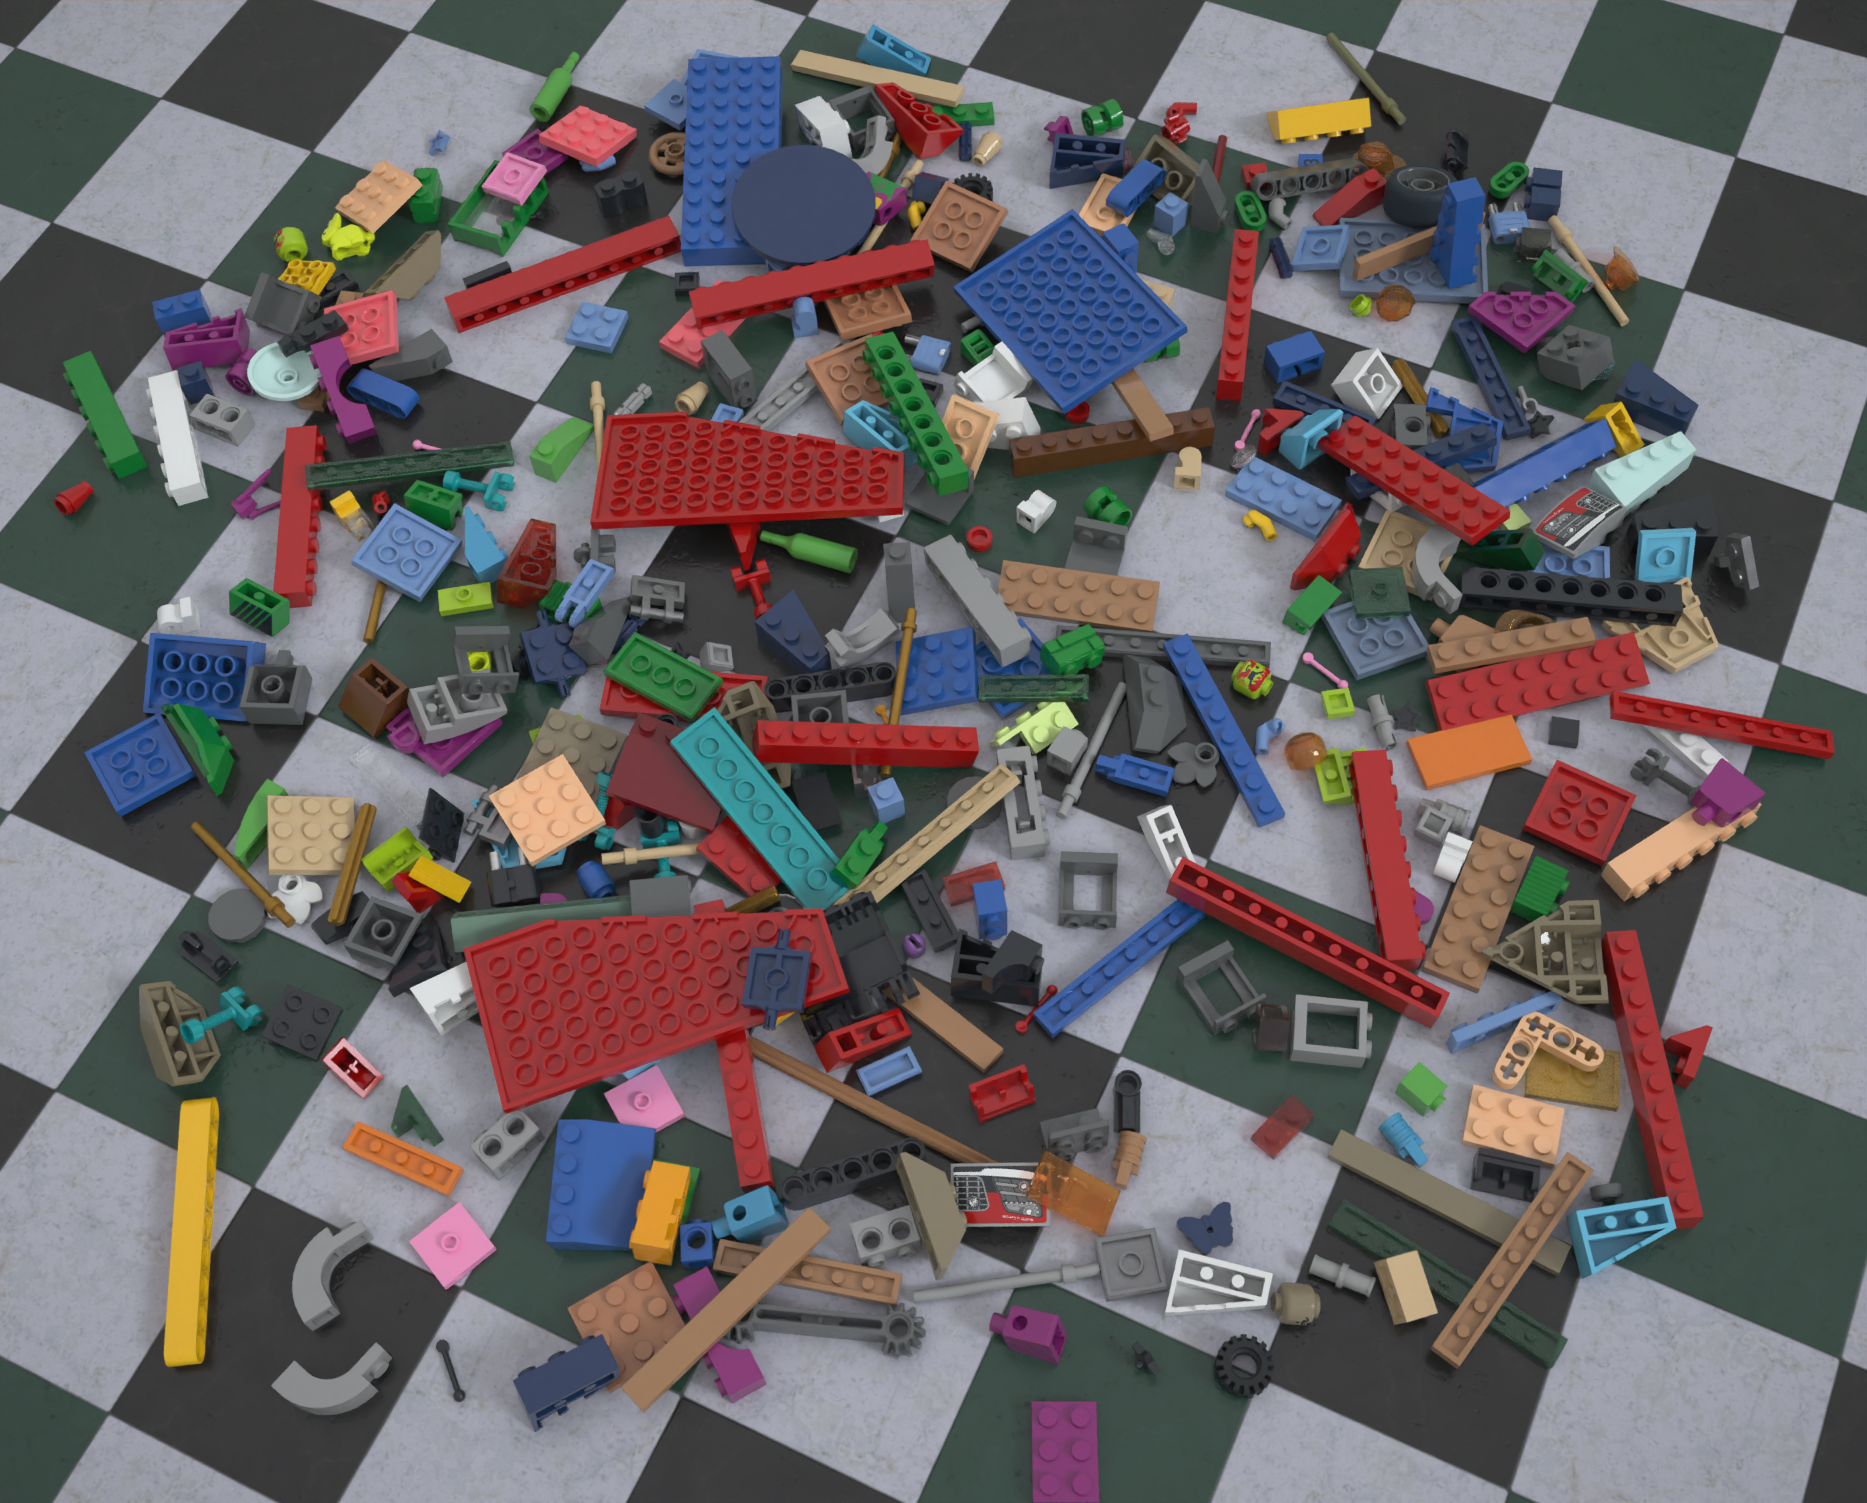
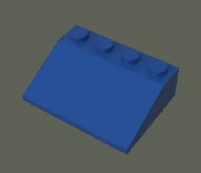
(199, 673)
(597, 1184)

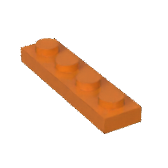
(403, 1159)

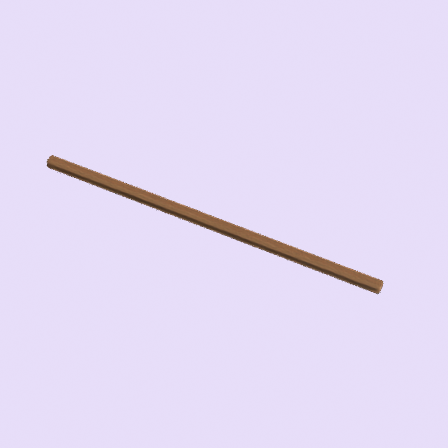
(866, 1104)

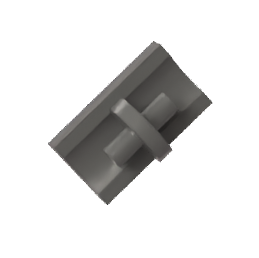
(599, 545)

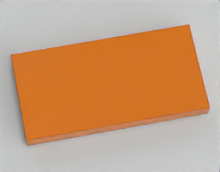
(1468, 752)

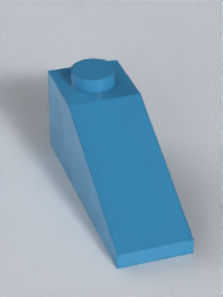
(889, 52)

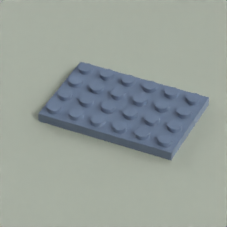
(1417, 274)

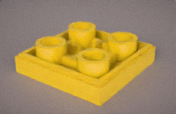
(308, 274)

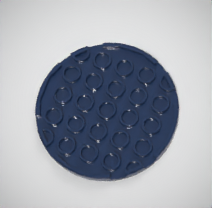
(803, 205)

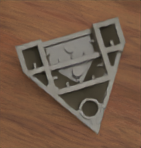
(741, 711)
(1559, 952)

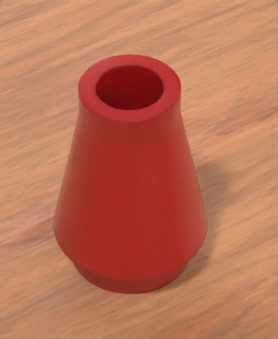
(72, 499)

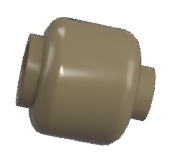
(1295, 1304)

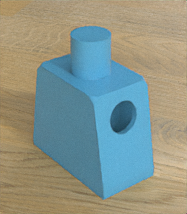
(752, 1216)

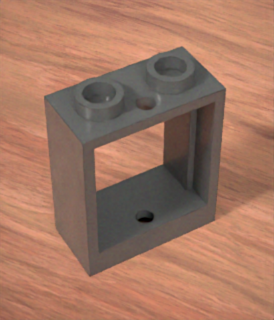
(864, 100)
(729, 370)

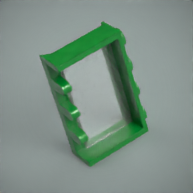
(493, 220)

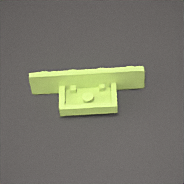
(1039, 727)

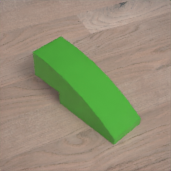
(253, 828)

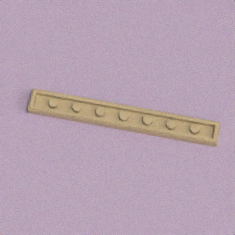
(865, 75)
(936, 834)

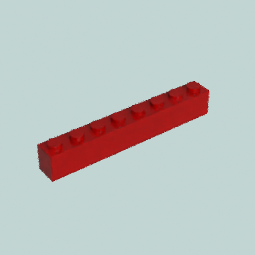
(1237, 315)
(299, 518)
(865, 744)
(1385, 859)

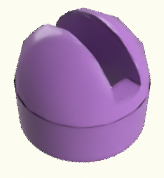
(908, 947)

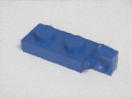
(1136, 773)

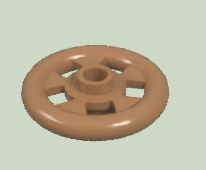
(673, 153)

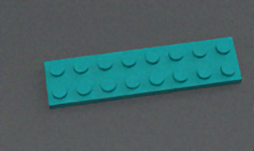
(760, 810)

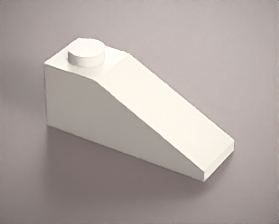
(1165, 837)

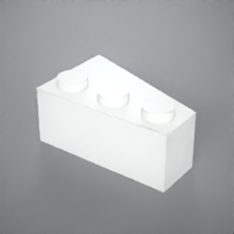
(1014, 421)
(1215, 1286)

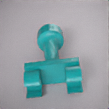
(491, 499)
(605, 836)
(665, 839)
(230, 1002)

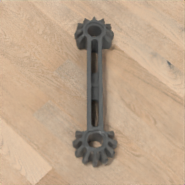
(827, 1325)

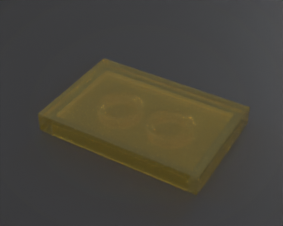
(1560, 1082)

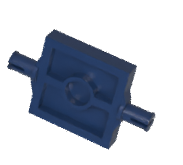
(550, 655)
(777, 979)

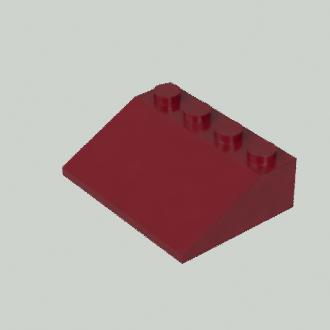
(658, 779)

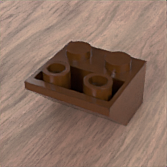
(374, 697)

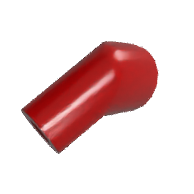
(1182, 108)
(380, 503)

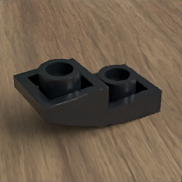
(328, 932)

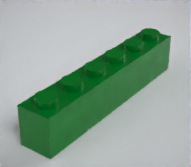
(104, 415)

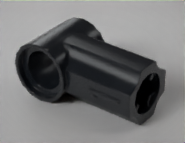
(1127, 1103)

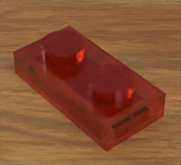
(960, 885)
(1282, 1127)

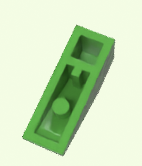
(559, 448)

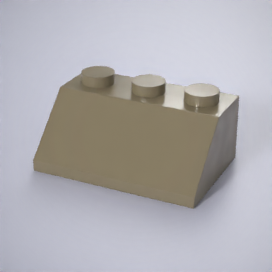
(1178, 166)

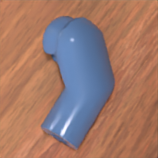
(604, 165)
(1266, 733)

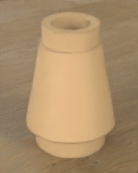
(988, 146)
(691, 398)

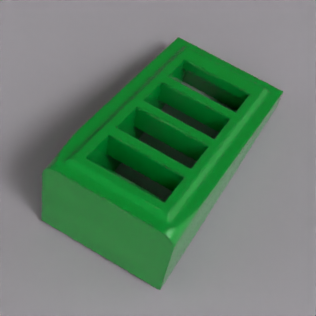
(975, 343)

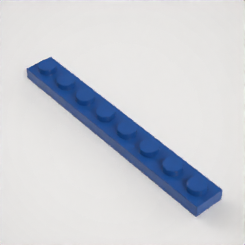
(1223, 731)
(1117, 966)

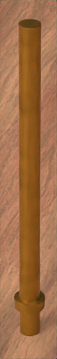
(908, 628)

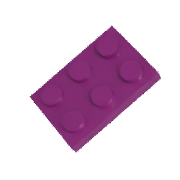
(1064, 1452)

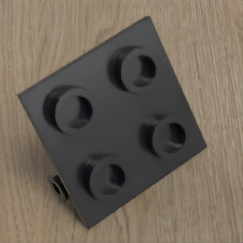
(441, 826)
(301, 1022)

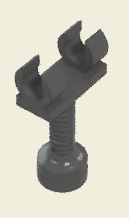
(1656, 770)

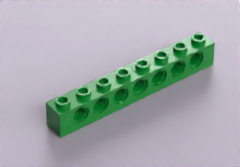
(915, 414)

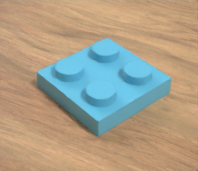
(1665, 555)

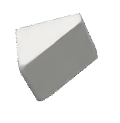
(716, 657)
(1433, 826)

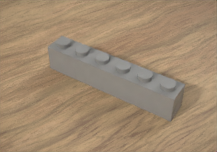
(977, 600)

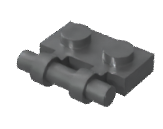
(660, 593)
(493, 828)

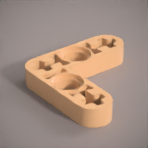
(1533, 1040)

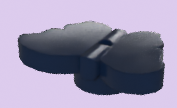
(1218, 1221)

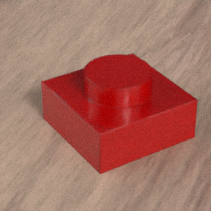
(1250, 171)

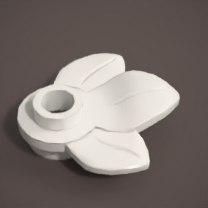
(299, 899)

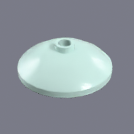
(282, 377)

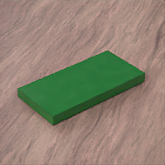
(663, 677)

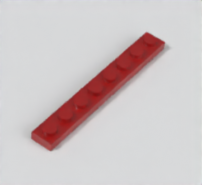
(1721, 724)

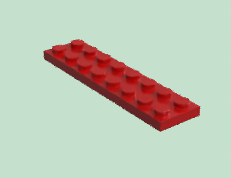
(1414, 480)
(1537, 682)

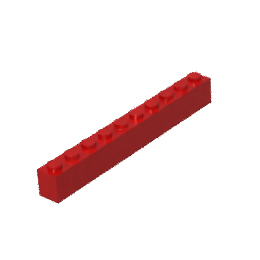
(563, 274)
(817, 281)
(1307, 942)
(1649, 1077)
(743, 1099)

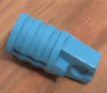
(1404, 1139)

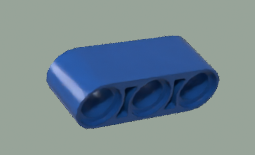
(1135, 187)
(383, 393)

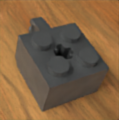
(1574, 356)
(276, 692)

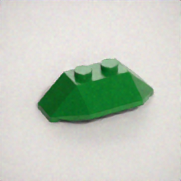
(202, 742)

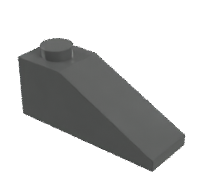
(1208, 201)
(415, 359)
(598, 633)

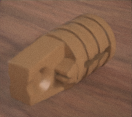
(1128, 1157)

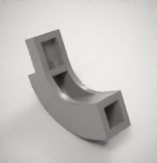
(876, 150)
(1426, 574)
(864, 640)
(315, 1268)
(335, 1394)

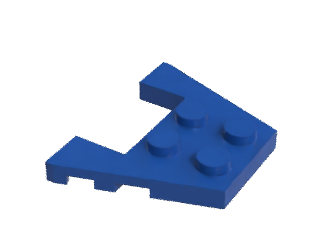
(1463, 419)

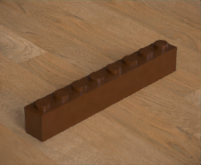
(1107, 443)

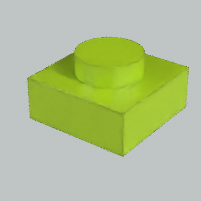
(1337, 703)

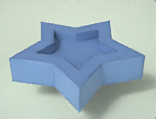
(438, 143)

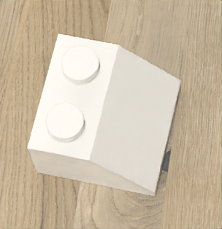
(1367, 383)

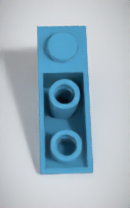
(481, 549)

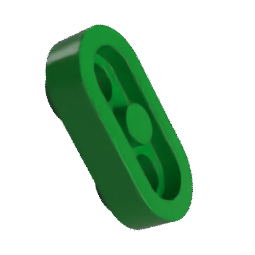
(1508, 180)
(1253, 215)

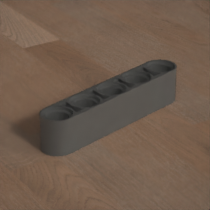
(1299, 175)

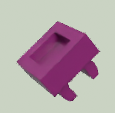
(1061, 126)

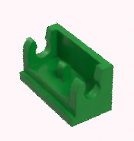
(1559, 276)
(434, 504)
(1311, 605)

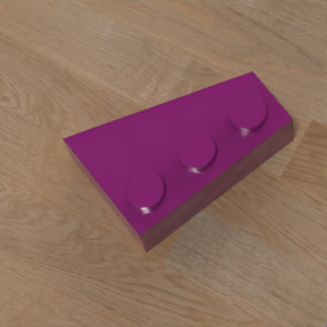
(212, 343)

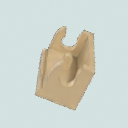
(1405, 1287)

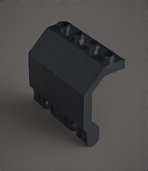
(868, 962)

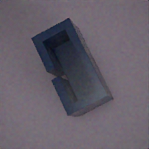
(1543, 194)

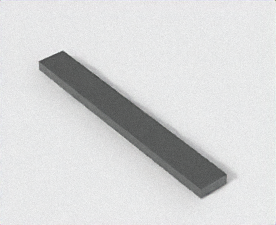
(1150, 645)

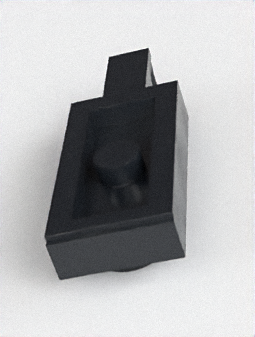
(319, 330)

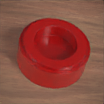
(1078, 414)
(979, 539)

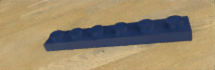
(1490, 377)
(1439, 452)

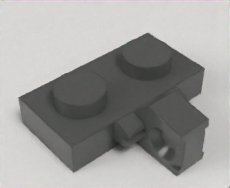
(1739, 560)

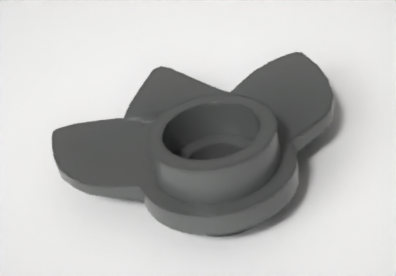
(1191, 765)

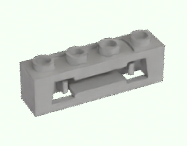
(1027, 843)

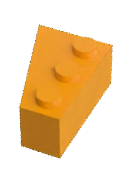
(660, 1213)

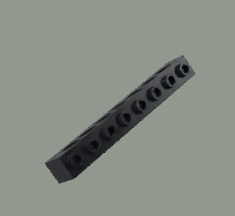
(1570, 596)

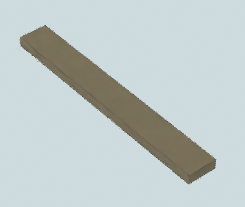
(1438, 1196)

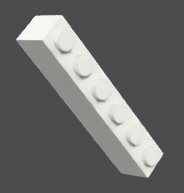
(177, 439)

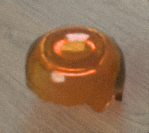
(1394, 302)
(1305, 750)

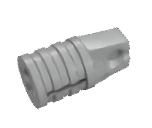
(1459, 814)

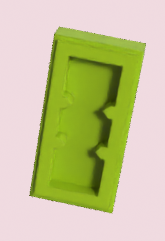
(465, 599)

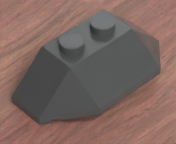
(1153, 704)

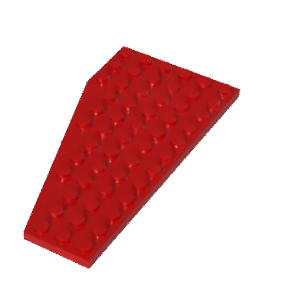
(714, 472)
(623, 991)

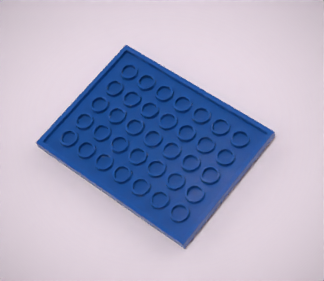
(1070, 310)

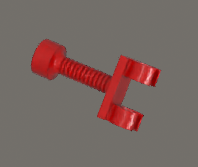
(753, 582)

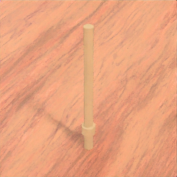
(907, 182)
(1565, 237)
(597, 405)
(631, 855)

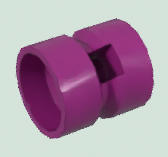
(237, 374)

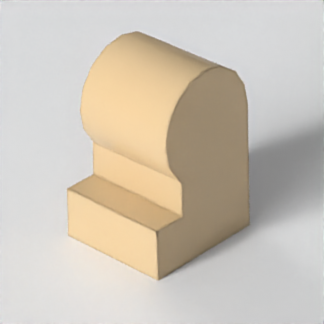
(1188, 472)

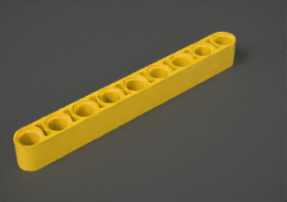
(191, 1233)

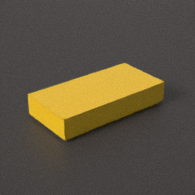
(440, 879)

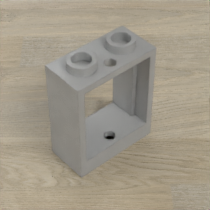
(1325, 1054)

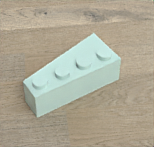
(1643, 472)

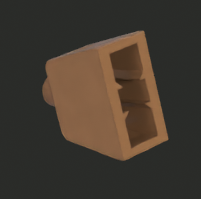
(1461, 628)

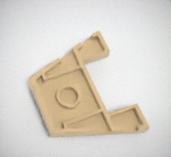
(1670, 645)

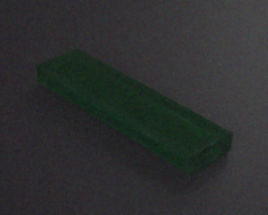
(1033, 688)

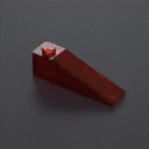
(530, 567)

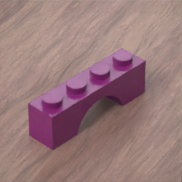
(332, 362)
(736, 1368)

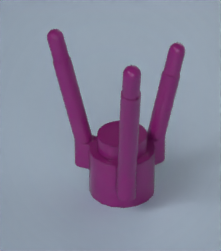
(245, 504)

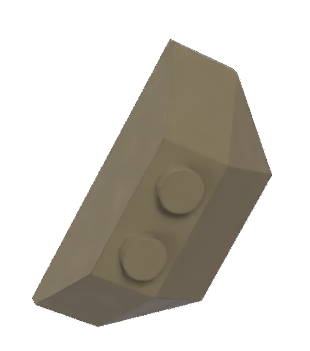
(412, 269)
(172, 1058)
(933, 1209)

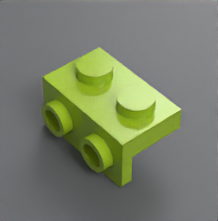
(394, 856)

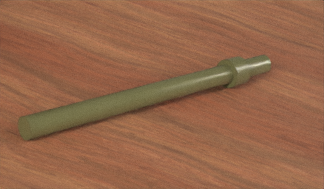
(1388, 104)

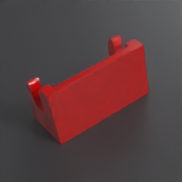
(1001, 1093)

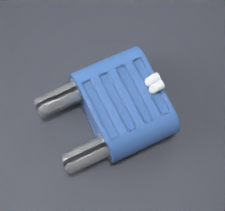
(1506, 225)
(929, 354)

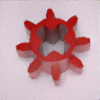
(1175, 128)

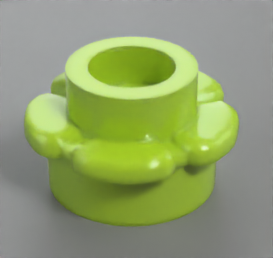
(1360, 305)

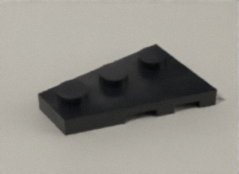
(421, 958)

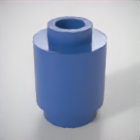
(595, 880)

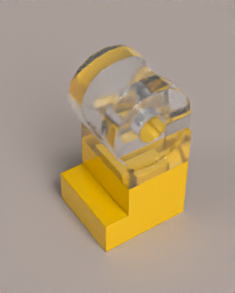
(352, 516)

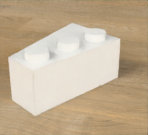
(823, 125)
(447, 998)

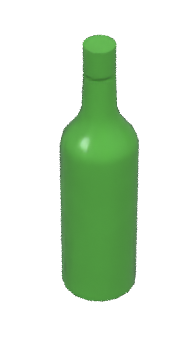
(553, 90)
(815, 550)

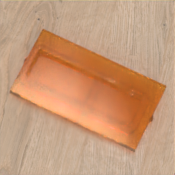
(1073, 1193)

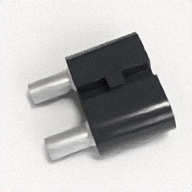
(512, 884)

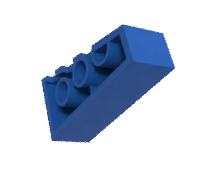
(1458, 232)

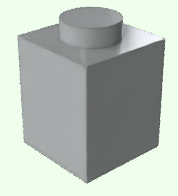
(1067, 750)

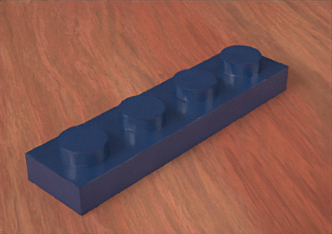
(1299, 399)

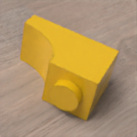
(1620, 425)

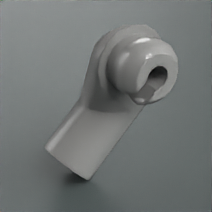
(1276, 214)

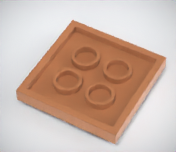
(960, 225)
(868, 312)
(845, 378)
(632, 1316)

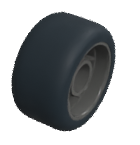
(1415, 195)

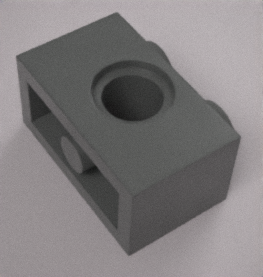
(1410, 425)

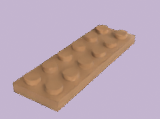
(1079, 596)
(1478, 909)

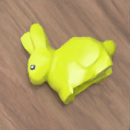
(346, 240)

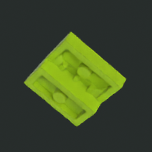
(1335, 778)

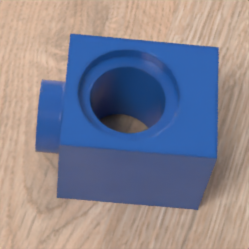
(700, 1257)

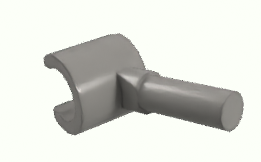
(1527, 402)

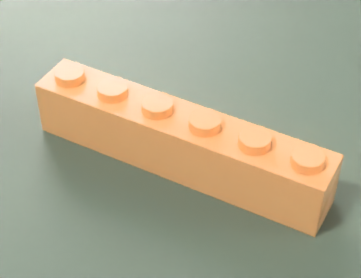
(1664, 851)

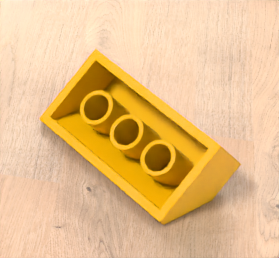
(1320, 119)

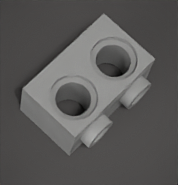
(222, 419)
(513, 1147)
(883, 1228)

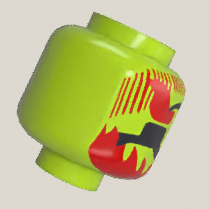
(290, 244)
(1252, 679)

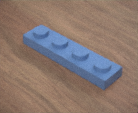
(1492, 1025)

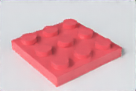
(588, 136)
(371, 326)

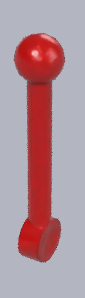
(1021, 1026)

